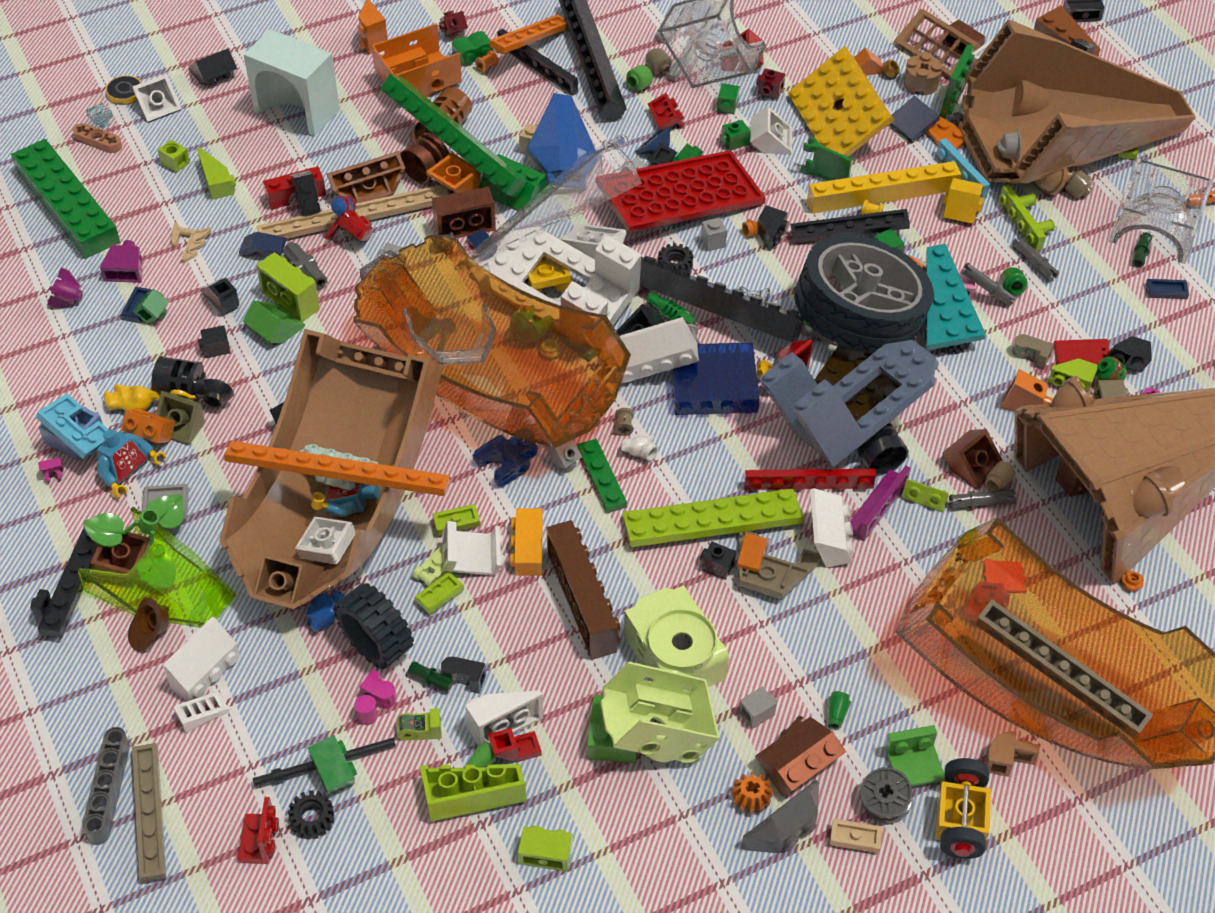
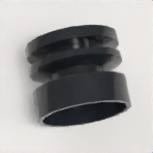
(883, 450)

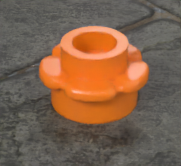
(750, 228)
(1129, 584)

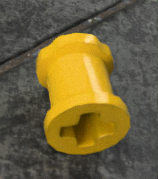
(871, 208)

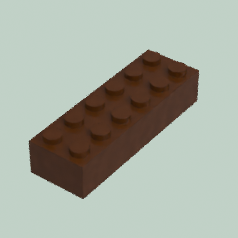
(582, 589)

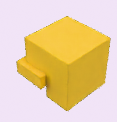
(963, 200)

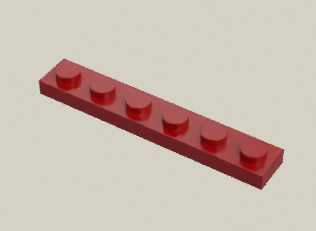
(809, 479)

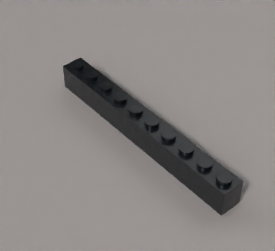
(593, 58)
(720, 300)

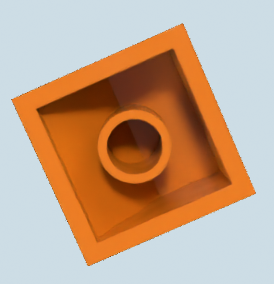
(371, 26)
(455, 174)

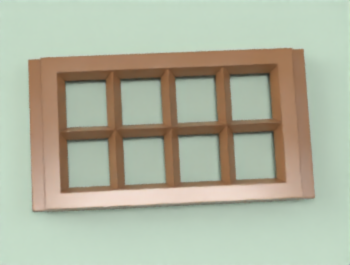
(912, 27)

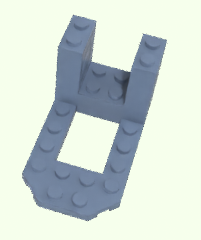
(820, 411)

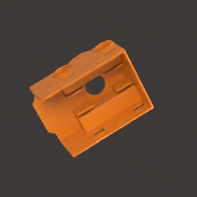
(417, 63)

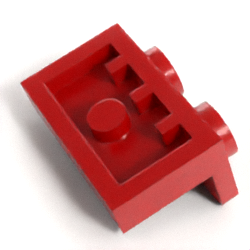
(665, 111)

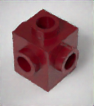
(458, 21)
(771, 83)

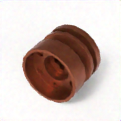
(423, 155)

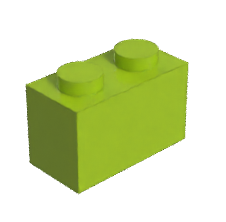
(545, 848)

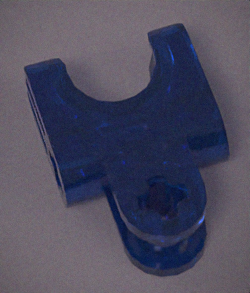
(511, 453)

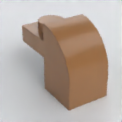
(1007, 749)

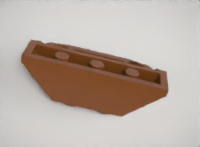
(369, 178)

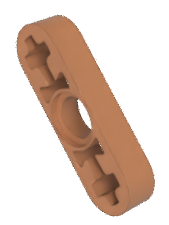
(85, 134)

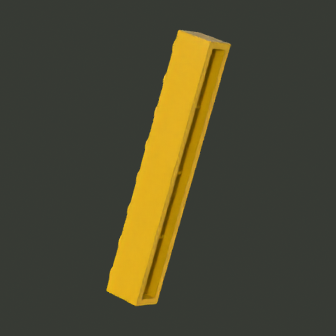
(882, 187)

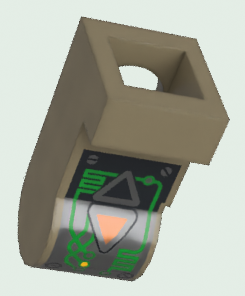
(1032, 349)

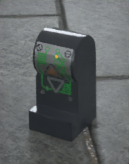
(465, 672)

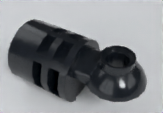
(189, 377)

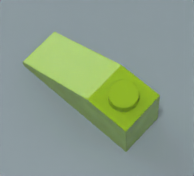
(216, 175)

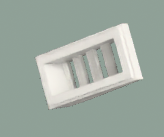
(205, 716)

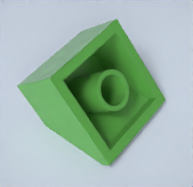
(272, 322)

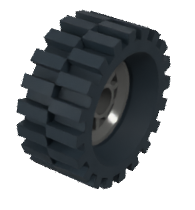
(373, 625)

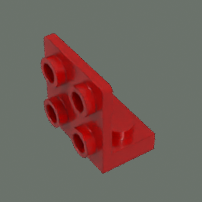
(257, 835)

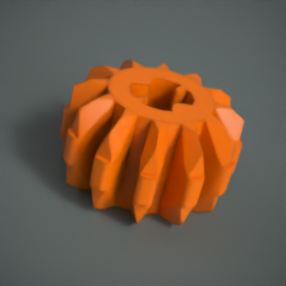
(752, 793)

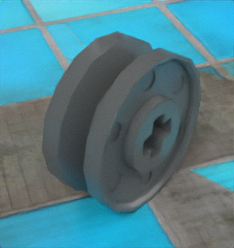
(876, 786)

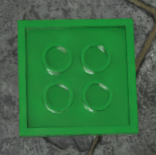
(957, 82)

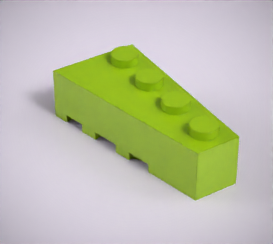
(471, 789)

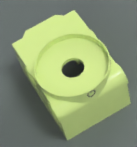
(659, 619)
(685, 714)

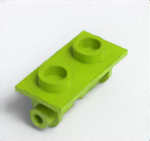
(925, 495)

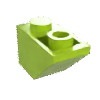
(1082, 369)

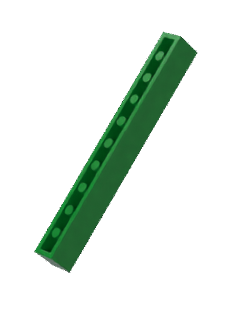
(454, 135)

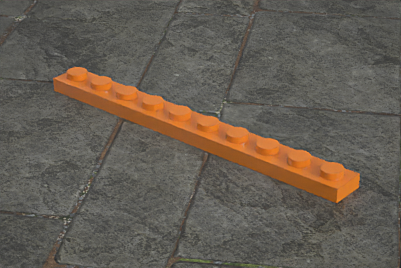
(337, 468)

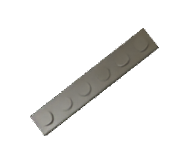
(149, 813)

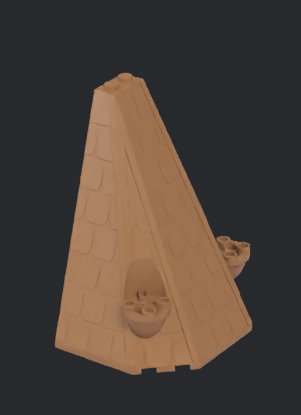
(1066, 108)
(1134, 454)

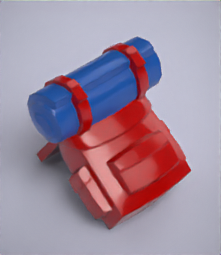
(349, 220)

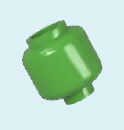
(639, 78)

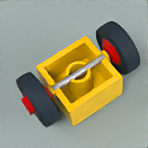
(963, 809)

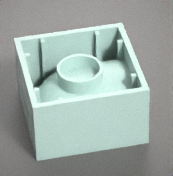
(295, 74)

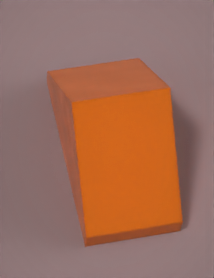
(869, 62)
(752, 552)

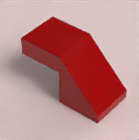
(513, 747)

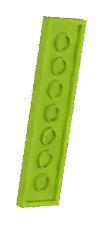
(712, 517)

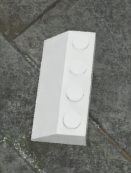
(659, 349)

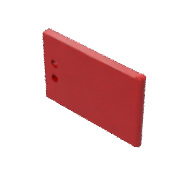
(1086, 349)

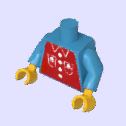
(121, 457)
(345, 502)

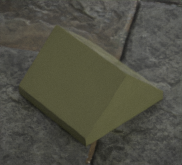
(185, 412)

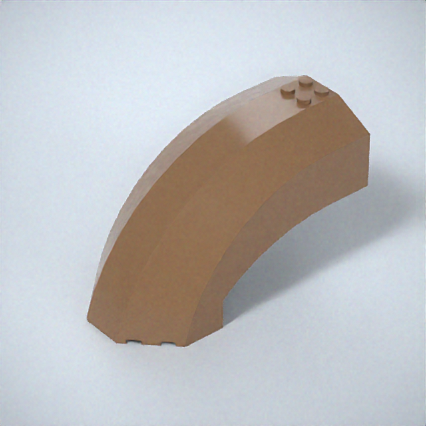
(343, 402)

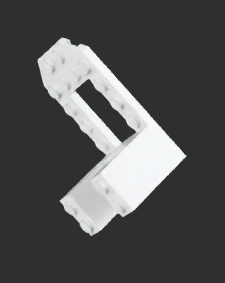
(611, 275)

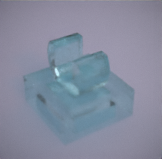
(99, 114)

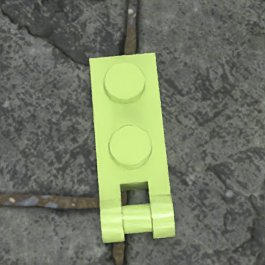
(433, 564)

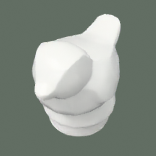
(640, 447)

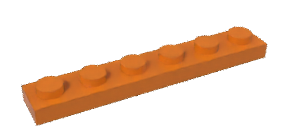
(528, 34)

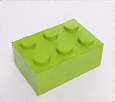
(288, 286)

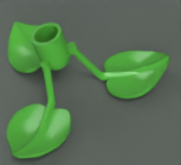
(107, 528)

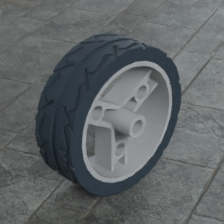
(881, 297)

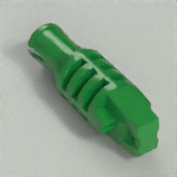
(669, 309)

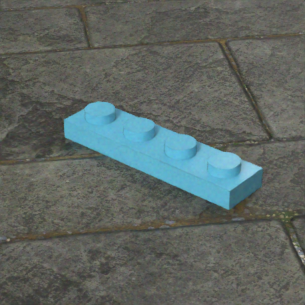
(949, 153)

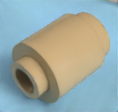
(1000, 476)

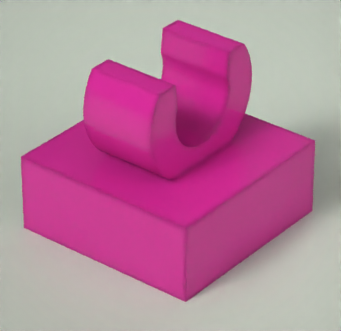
(50, 466)

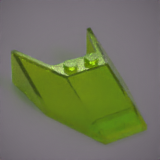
(170, 576)

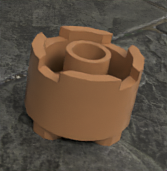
(922, 74)

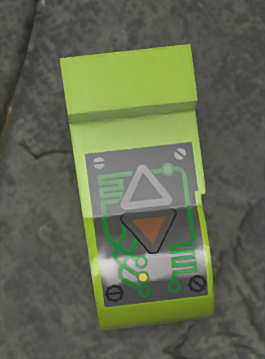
(419, 726)

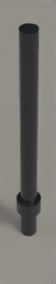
(277, 775)

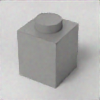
(713, 234)
(757, 707)

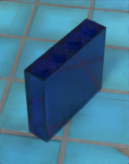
(719, 382)

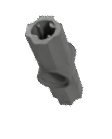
(305, 263)

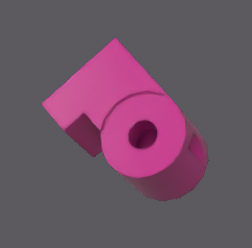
(381, 691)

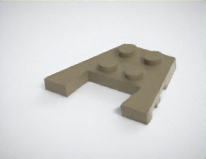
(777, 575)

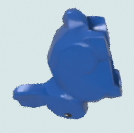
(321, 611)

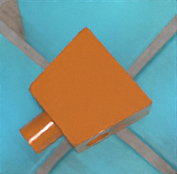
(1025, 391)

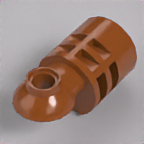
(453, 103)

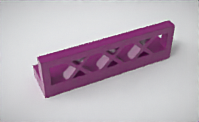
(879, 502)

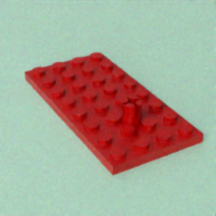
(686, 191)

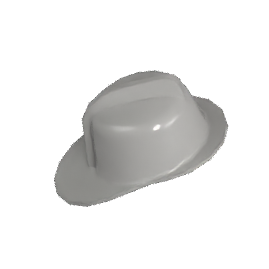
(1010, 146)

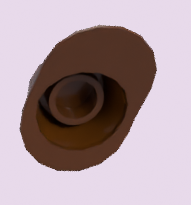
(148, 622)

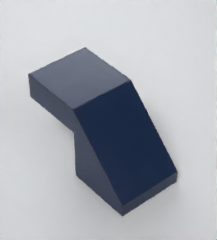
(262, 243)

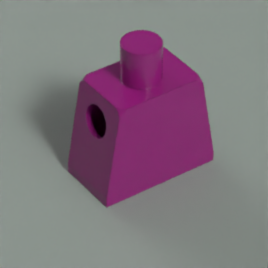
(122, 263)

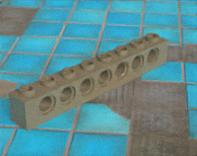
(1063, 669)

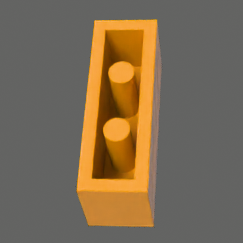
(527, 542)

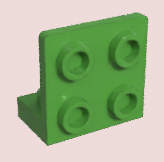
(915, 755)

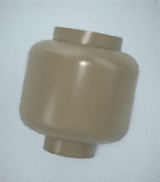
(658, 61)
(1079, 184)

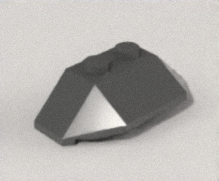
(786, 824)

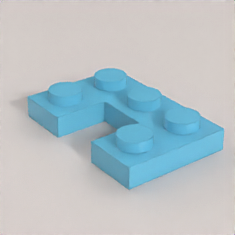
(58, 420)

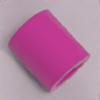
(366, 710)

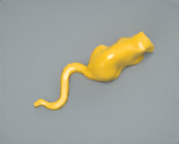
(135, 397)

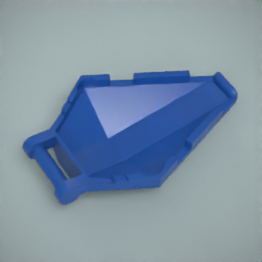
(559, 137)

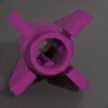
(66, 291)

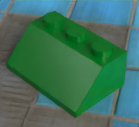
(535, 184)

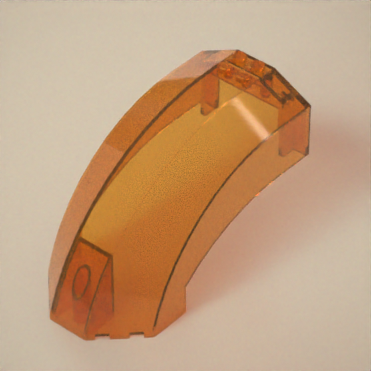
(547, 367)
(1157, 669)

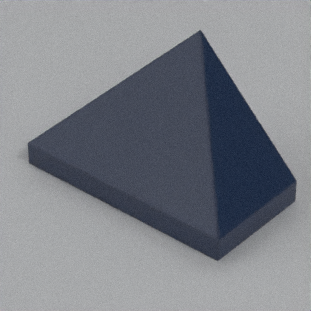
(650, 145)

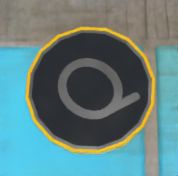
(121, 89)

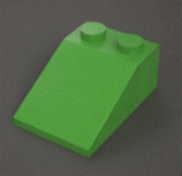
(600, 742)

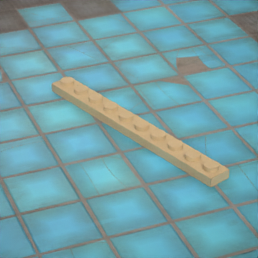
(370, 209)

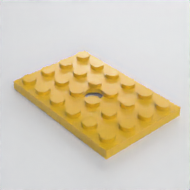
(862, 109)

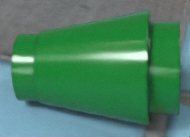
(837, 708)

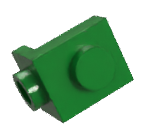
(688, 152)

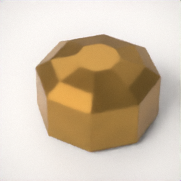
(891, 68)

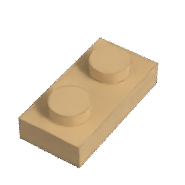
(856, 835)

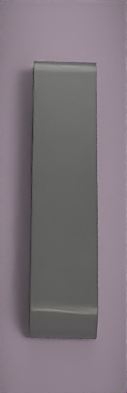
(106, 795)

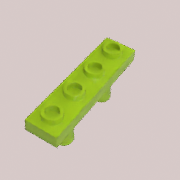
(1025, 222)

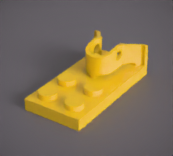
(548, 274)

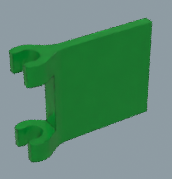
(826, 162)

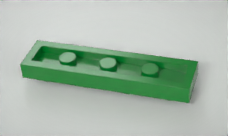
(602, 476)

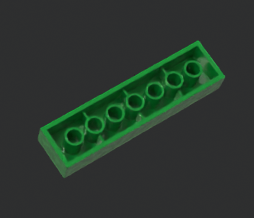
(65, 198)

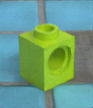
(173, 156)

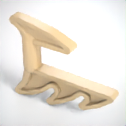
(194, 243)

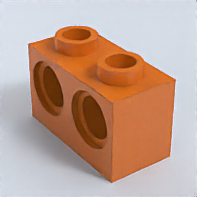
(148, 425)

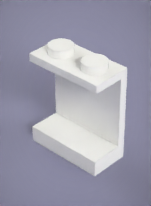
(471, 551)

